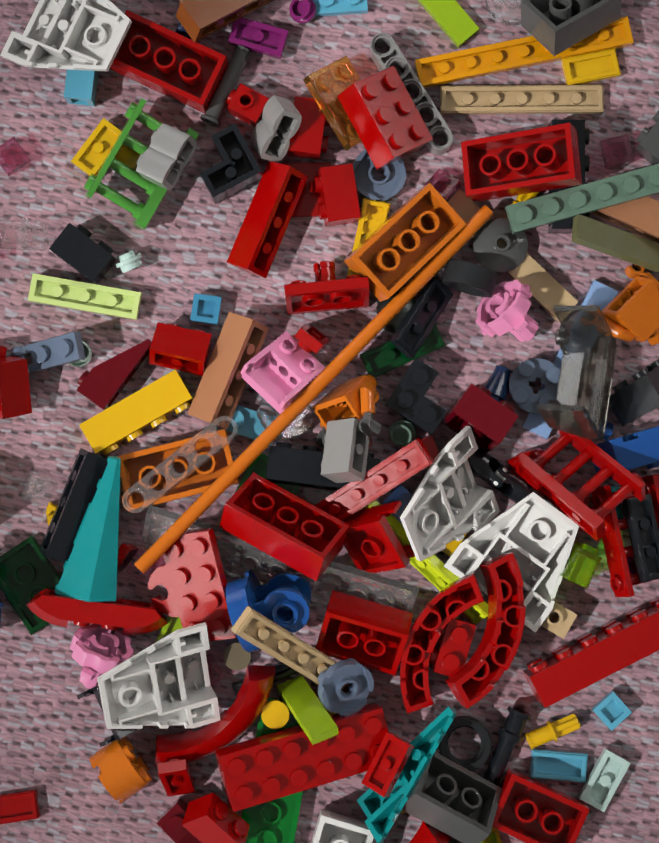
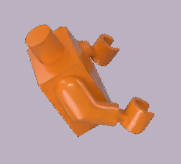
(635, 309)

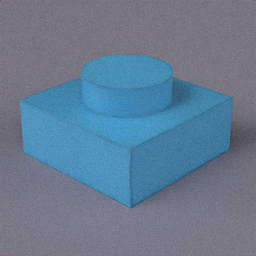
(206, 309)

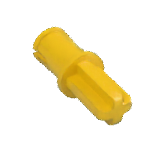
(552, 731)

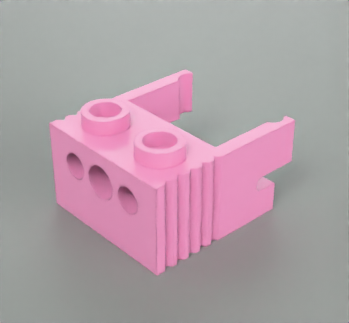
(281, 371)

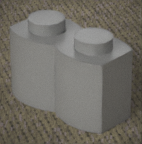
(277, 127)
(166, 156)

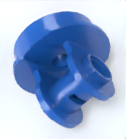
(282, 600)

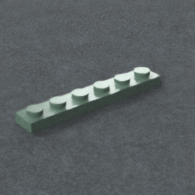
(583, 199)

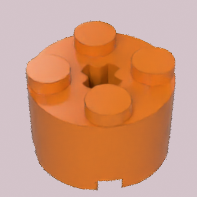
(120, 769)

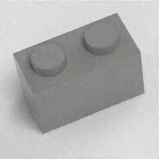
(344, 451)

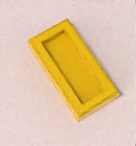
(591, 67)

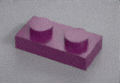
(259, 37)

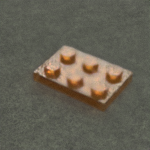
(325, 87)

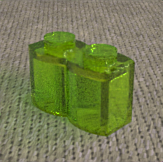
(581, 565)

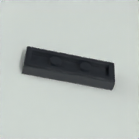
(421, 317)
(643, 536)

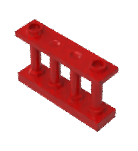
(572, 502)
(616, 553)

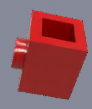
(246, 104)

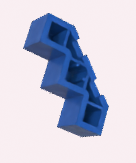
(634, 449)

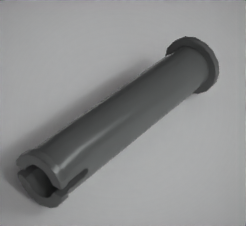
(226, 85)

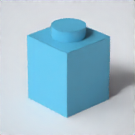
(81, 87)

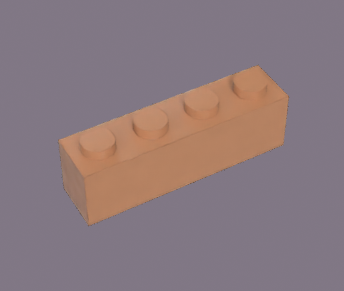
(636, 216)
(222, 380)

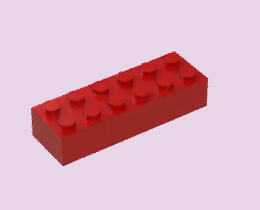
(595, 655)
(289, 763)

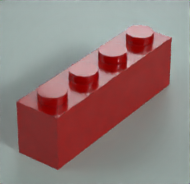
(267, 219)

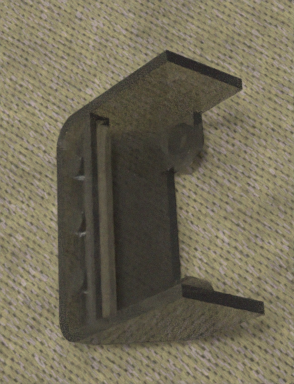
(584, 373)

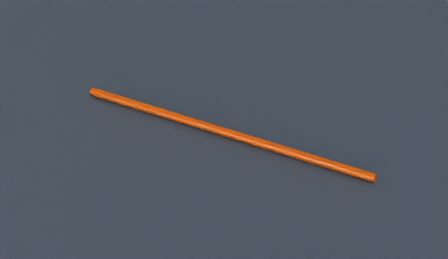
(312, 390)

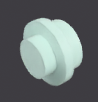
(129, 261)

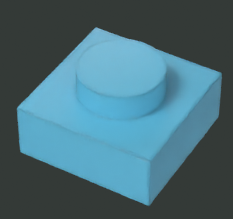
(611, 710)

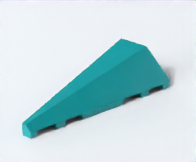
(92, 564)
(384, 811)

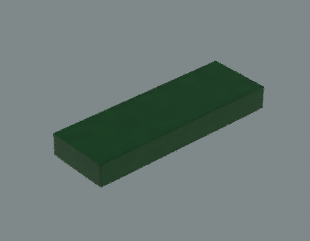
(388, 357)

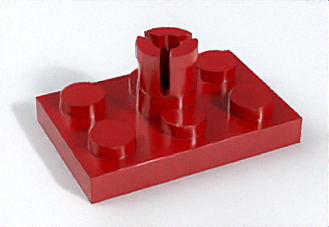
(326, 292)

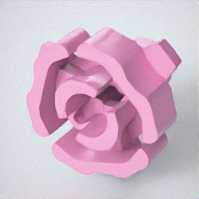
(507, 312)
(99, 651)

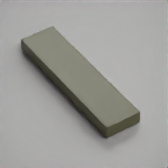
(615, 242)

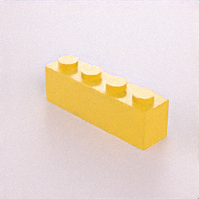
(137, 412)

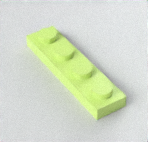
(85, 296)

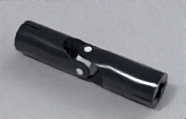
(482, 466)

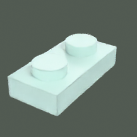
(604, 780)

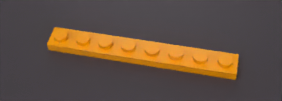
(514, 55)

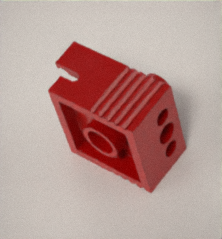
(373, 541)

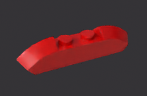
(132, 615)

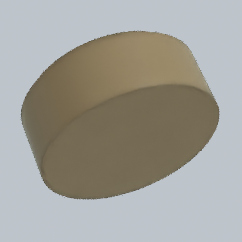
(236, 657)

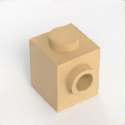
(559, 620)

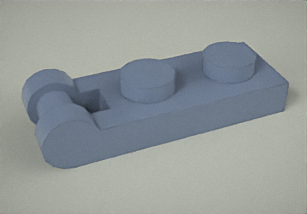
(52, 352)

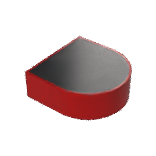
(125, 555)

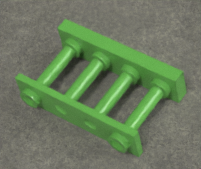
(141, 212)

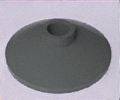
(495, 258)

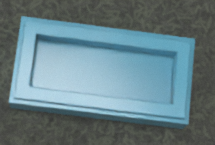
(558, 765)

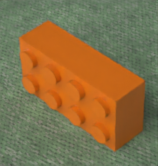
(405, 242)
(140, 463)

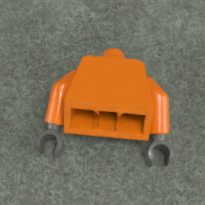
(349, 400)

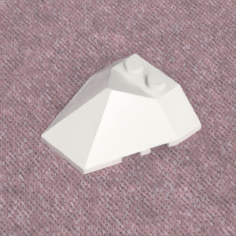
(69, 36)
(448, 500)
(540, 543)
(162, 685)

